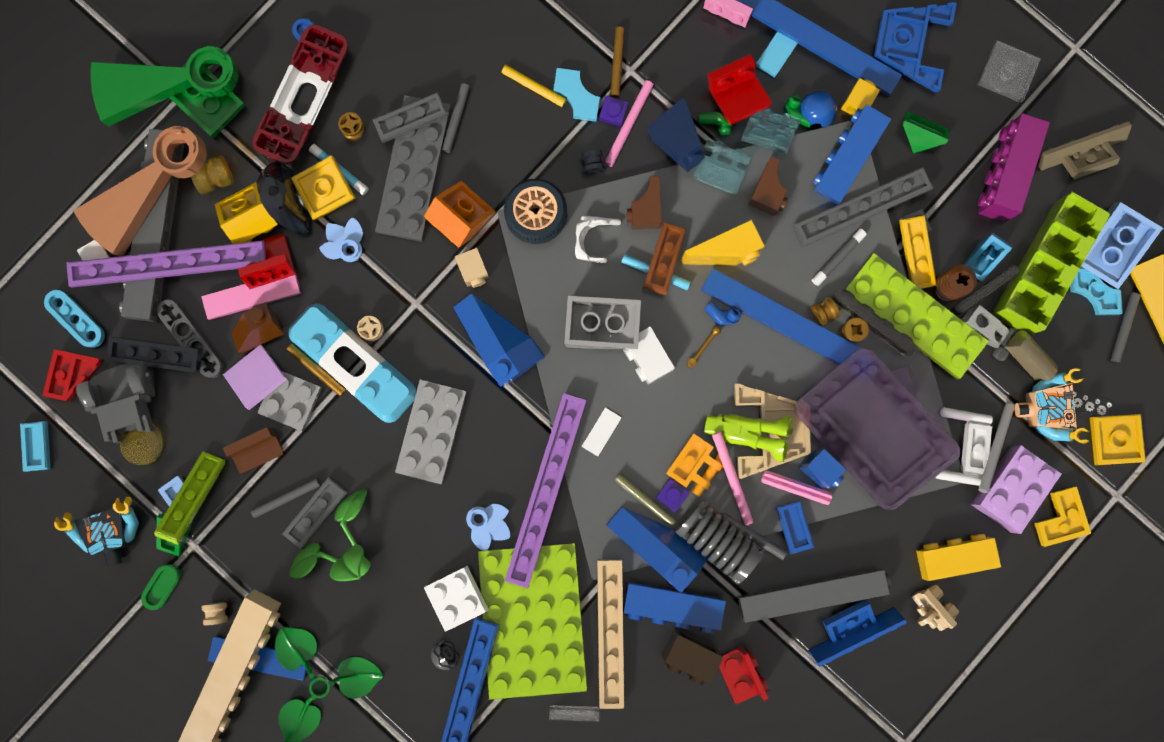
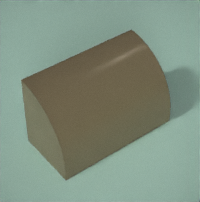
(1032, 356)

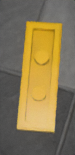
(918, 251)

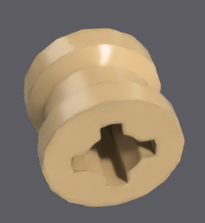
(366, 327)
(215, 613)

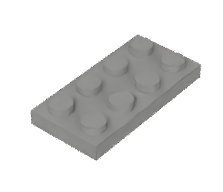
(431, 432)

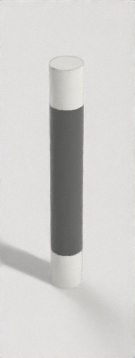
(839, 257)

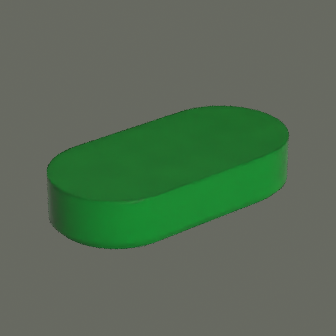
(161, 587)

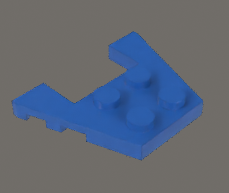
(903, 38)

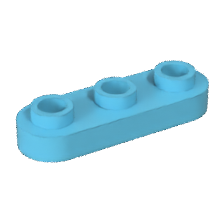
(67, 312)

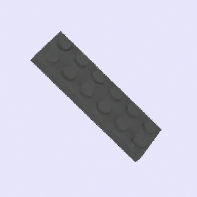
(412, 179)

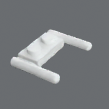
(975, 446)

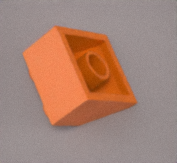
(459, 213)

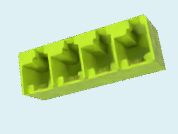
(1051, 264)

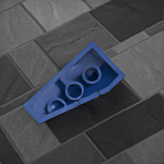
(500, 343)
(659, 547)

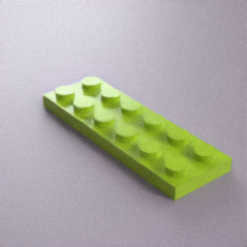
(918, 315)

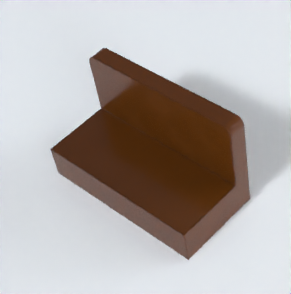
(254, 450)

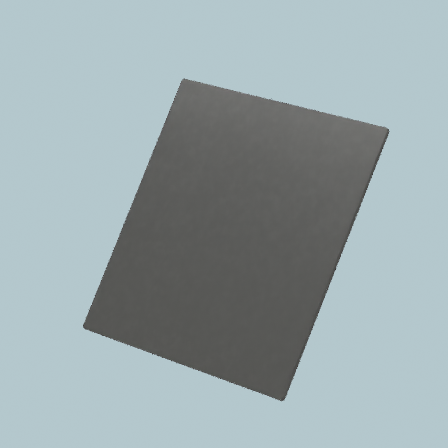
(668, 411)

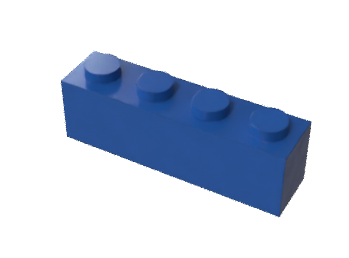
(851, 154)
(673, 606)

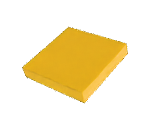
(323, 188)
(1117, 439)

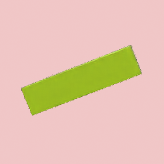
(189, 498)

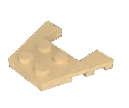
(771, 409)

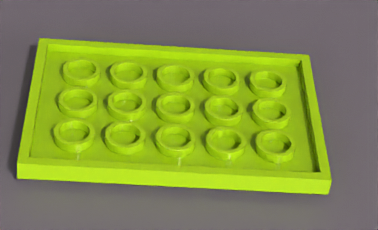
(539, 625)

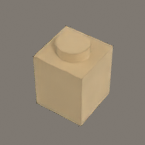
(472, 268)

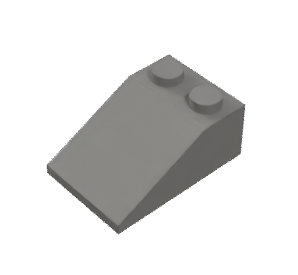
(602, 323)

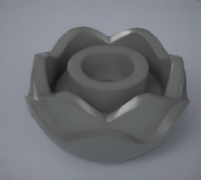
(444, 656)

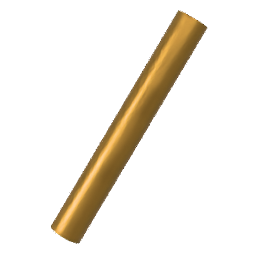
(617, 61)
(316, 370)

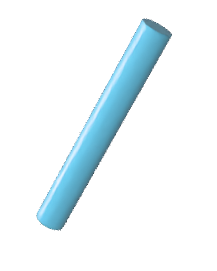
(644, 267)

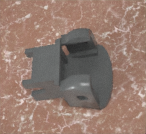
(120, 399)

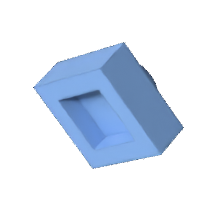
(171, 489)

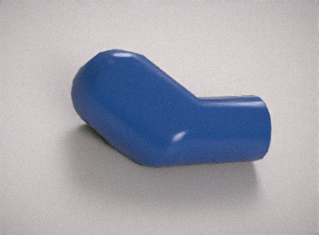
(723, 317)

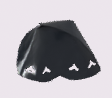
(290, 215)

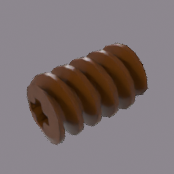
(955, 283)

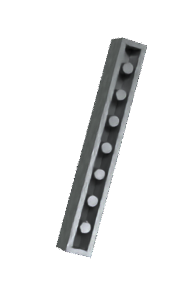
(154, 235)

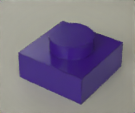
(613, 111)
(672, 495)

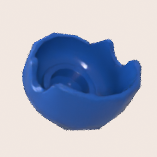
(819, 108)

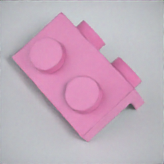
(730, 9)

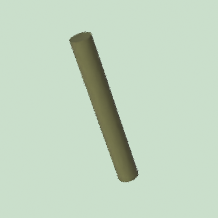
(645, 499)

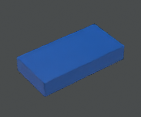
(795, 527)

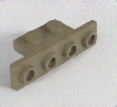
(1088, 153)

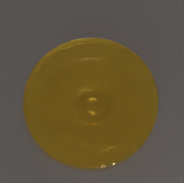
(142, 447)

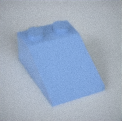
(1120, 244)

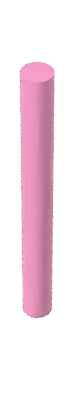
(628, 124)
(732, 478)

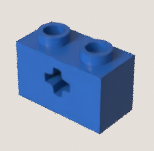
(823, 469)

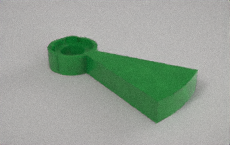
(130, 88)

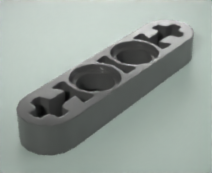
(192, 337)

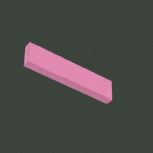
(243, 298)

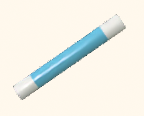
(351, 179)

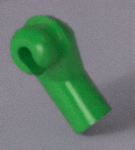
(793, 109)
(717, 119)

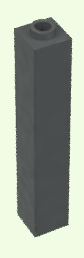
(813, 595)

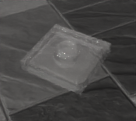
(1009, 71)

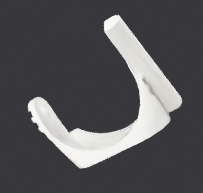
(583, 227)

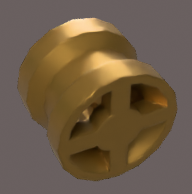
(348, 121)
(825, 311)
(851, 333)

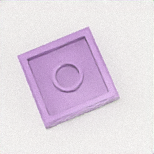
(254, 377)

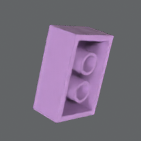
(1017, 489)

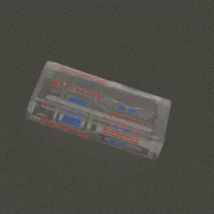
(574, 713)

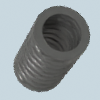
(713, 521)

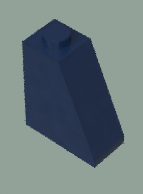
(678, 136)

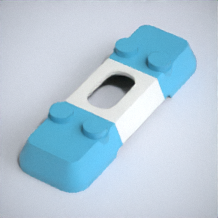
(378, 388)

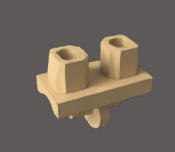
(932, 611)

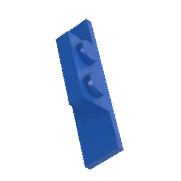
(853, 629)

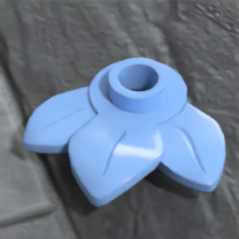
(341, 239)
(491, 527)

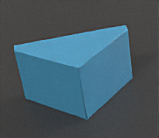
(987, 255)

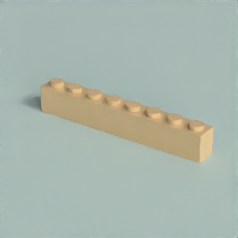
(231, 668)

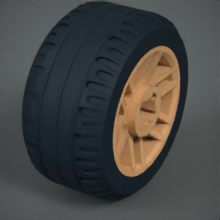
(551, 209)

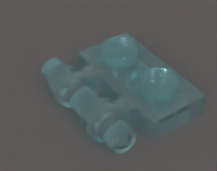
(768, 134)
(718, 173)

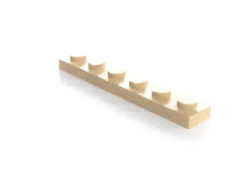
(610, 633)

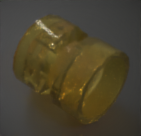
(212, 174)

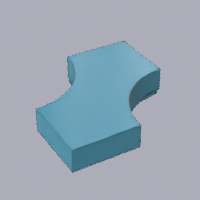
(570, 87)
(1102, 297)

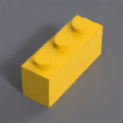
(958, 557)

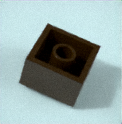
(691, 657)

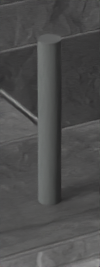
(455, 119)
(1125, 327)
(285, 498)
(755, 537)

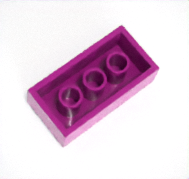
(1012, 168)

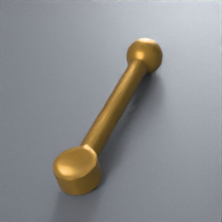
(716, 330)

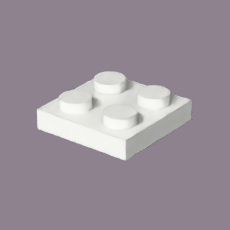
(456, 598)

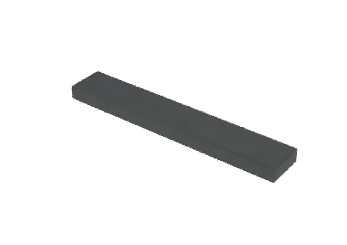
(863, 206)

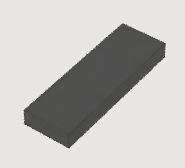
(410, 117)
(315, 513)

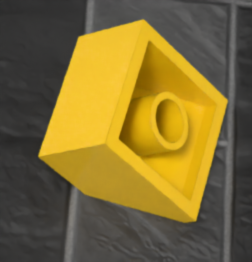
(244, 215)

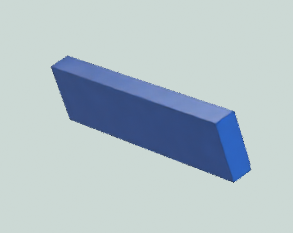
(267, 663)

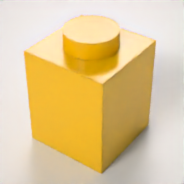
(863, 93)

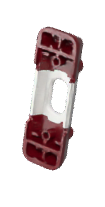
(314, 62)

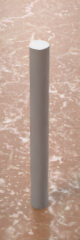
(996, 448)

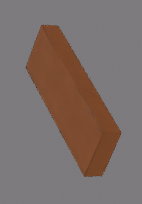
(664, 258)

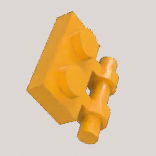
(690, 460)

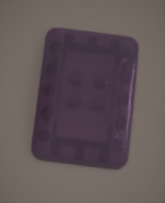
(877, 429)

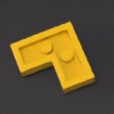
(1070, 519)

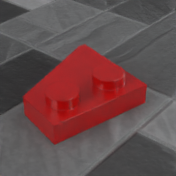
(66, 372)

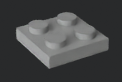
(291, 402)

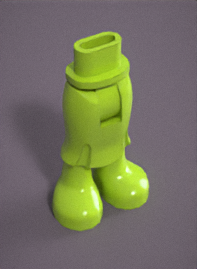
(749, 432)

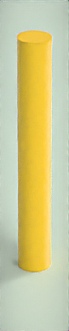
(533, 85)

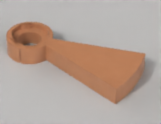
(121, 210)

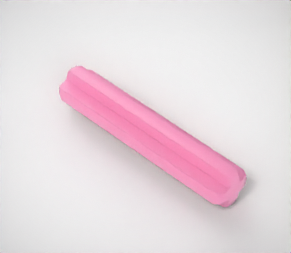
(797, 487)

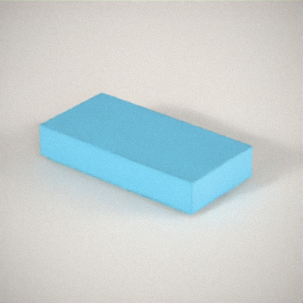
(776, 54)
(35, 446)

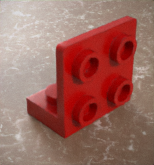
(738, 90)
(275, 267)
(741, 677)

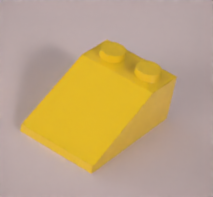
(730, 248)

